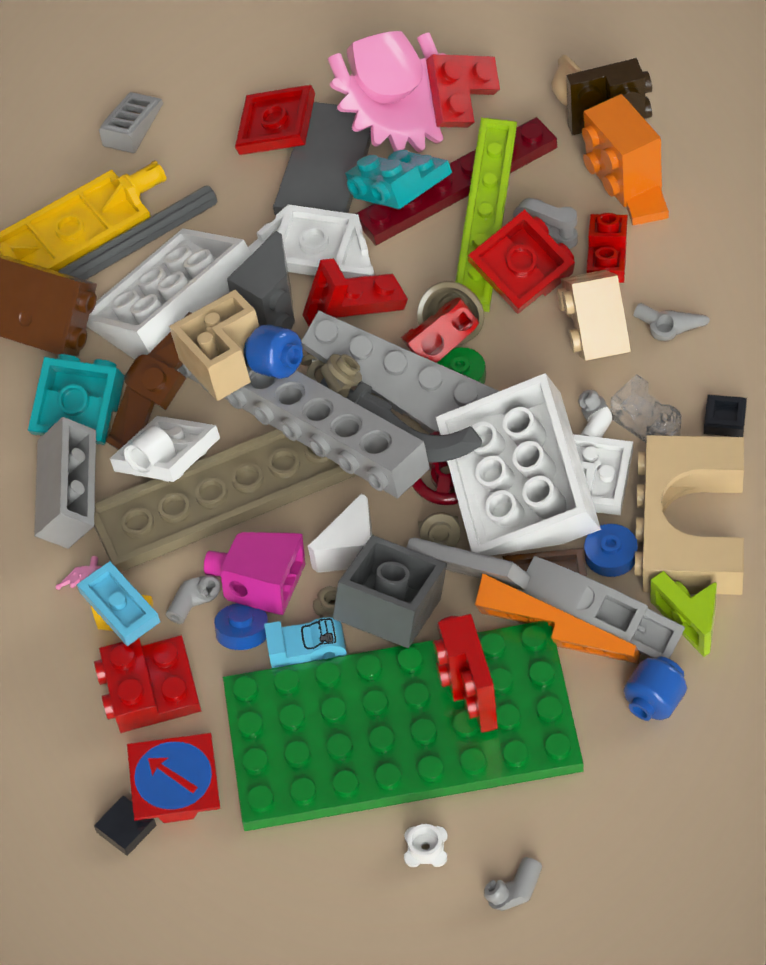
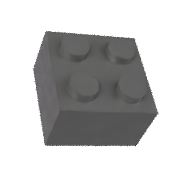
(389, 591)

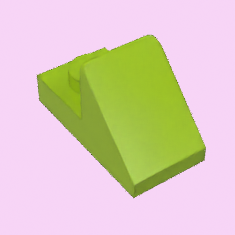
(693, 613)

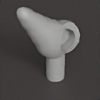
(669, 323)

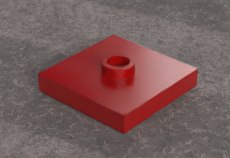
(275, 120)

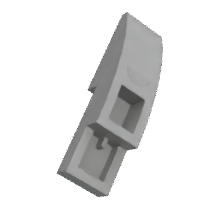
(603, 608)

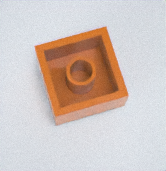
(621, 149)

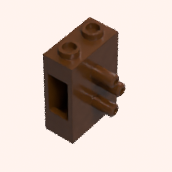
(44, 307)

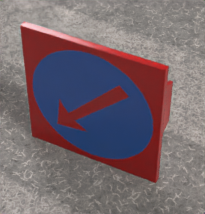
(173, 778)

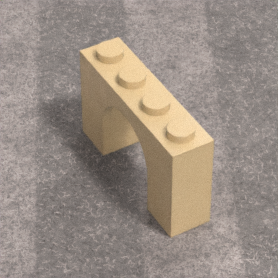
(678, 468)

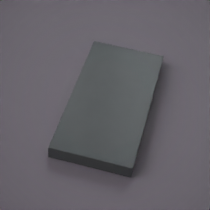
(318, 168)

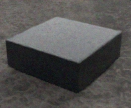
(725, 415)
(120, 829)

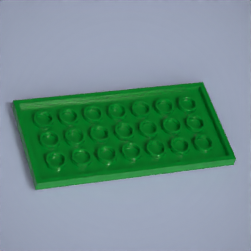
(388, 734)

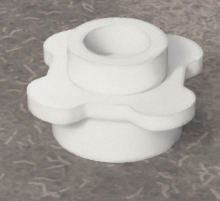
(421, 835)

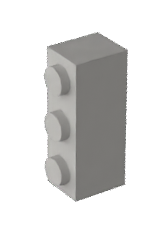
(65, 483)

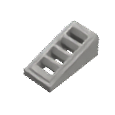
(129, 139)

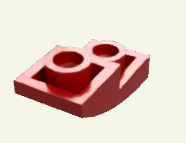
(607, 244)

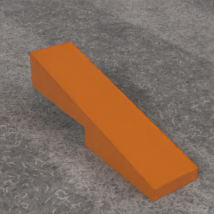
(569, 631)

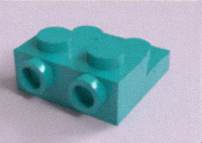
(395, 179)
(77, 392)

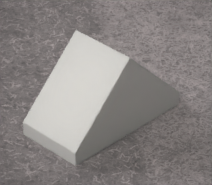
(342, 539)

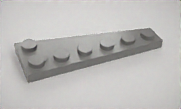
(395, 374)

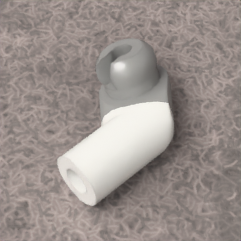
(595, 412)

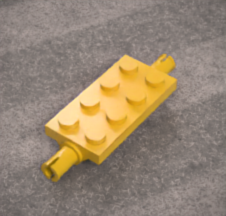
(81, 219)

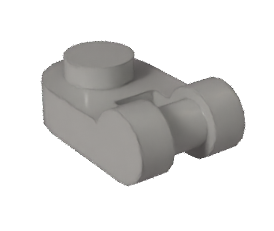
(558, 220)

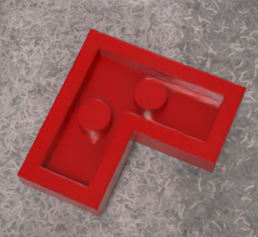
(453, 81)

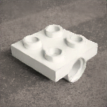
(165, 448)

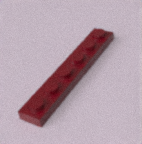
(383, 222)

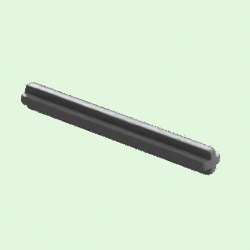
(141, 234)

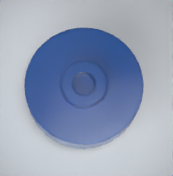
(610, 550)
(240, 627)

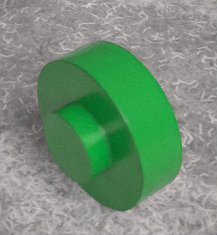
(466, 362)

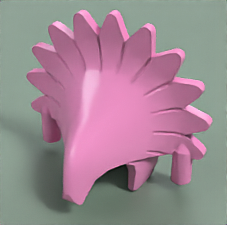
(388, 89)

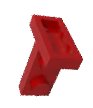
(351, 296)

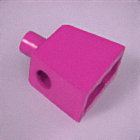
(259, 569)

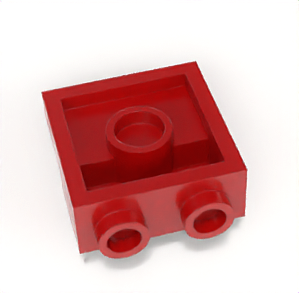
(522, 261)
(465, 669)
(146, 682)

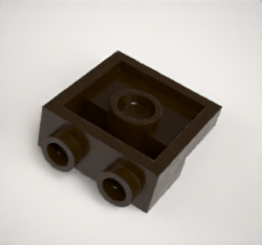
(602, 83)

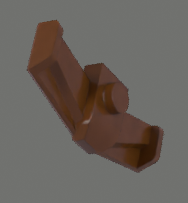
(149, 382)

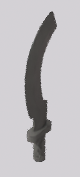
(438, 447)

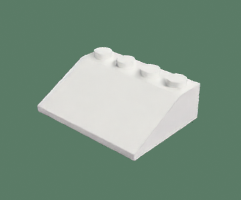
(165, 287)
(526, 476)

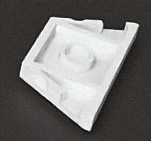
(319, 235)

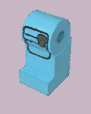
(304, 642)

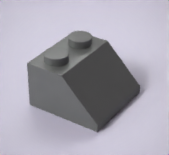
(266, 283)

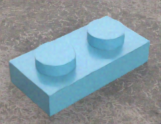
(118, 603)

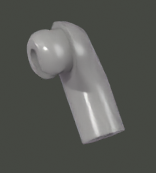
(190, 594)
(515, 892)

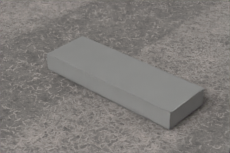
(472, 563)

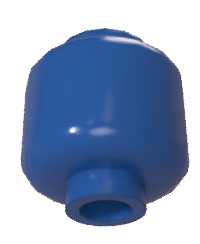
(273, 351)
(655, 688)

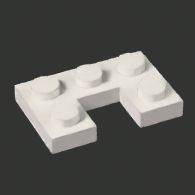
(606, 470)

